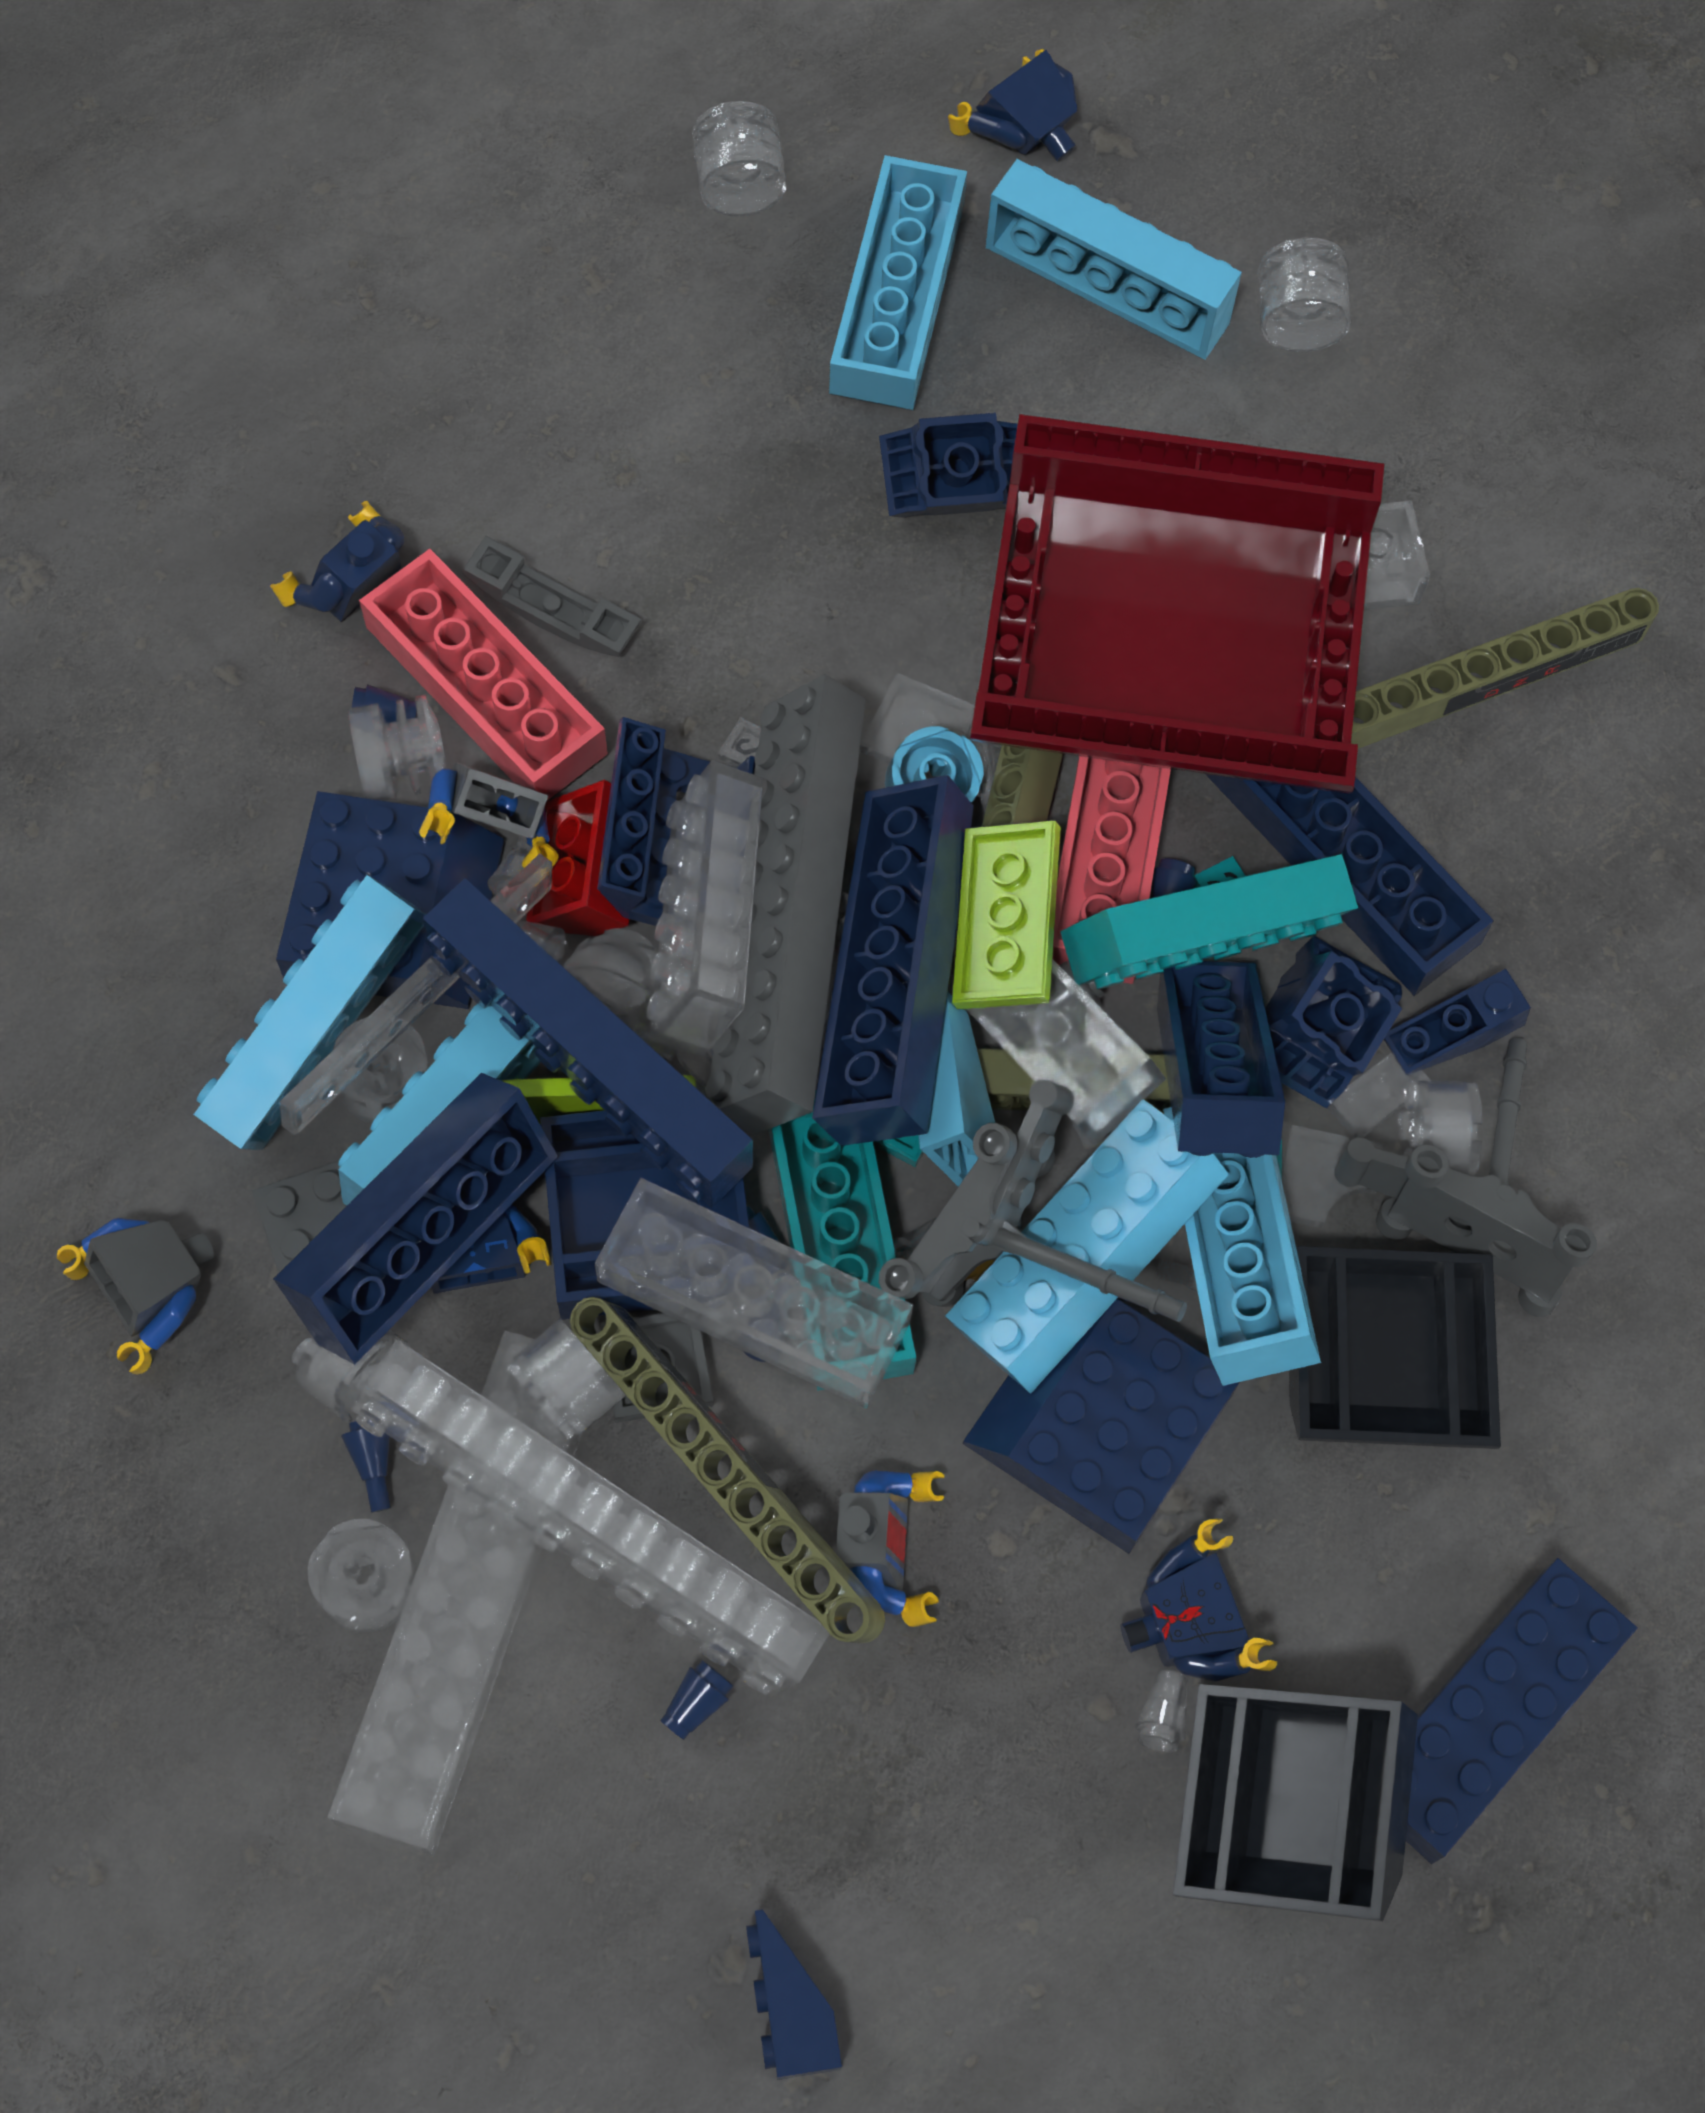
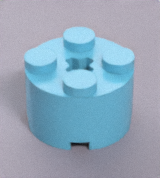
(940, 753)

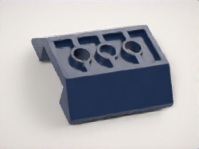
(638, 807)

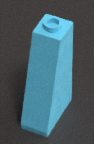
(958, 1099)

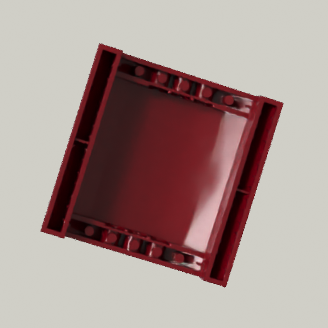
(1179, 604)

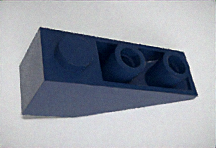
(1460, 1024)
(800, 2018)

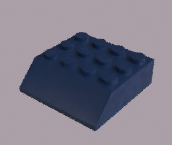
(383, 840)
(589, 1192)
(1107, 1424)

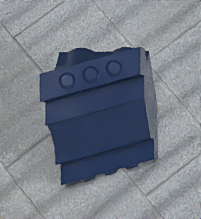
(948, 465)
(1329, 1020)

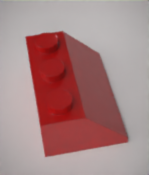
(577, 835)

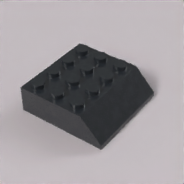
(1399, 1349)
(1296, 1801)

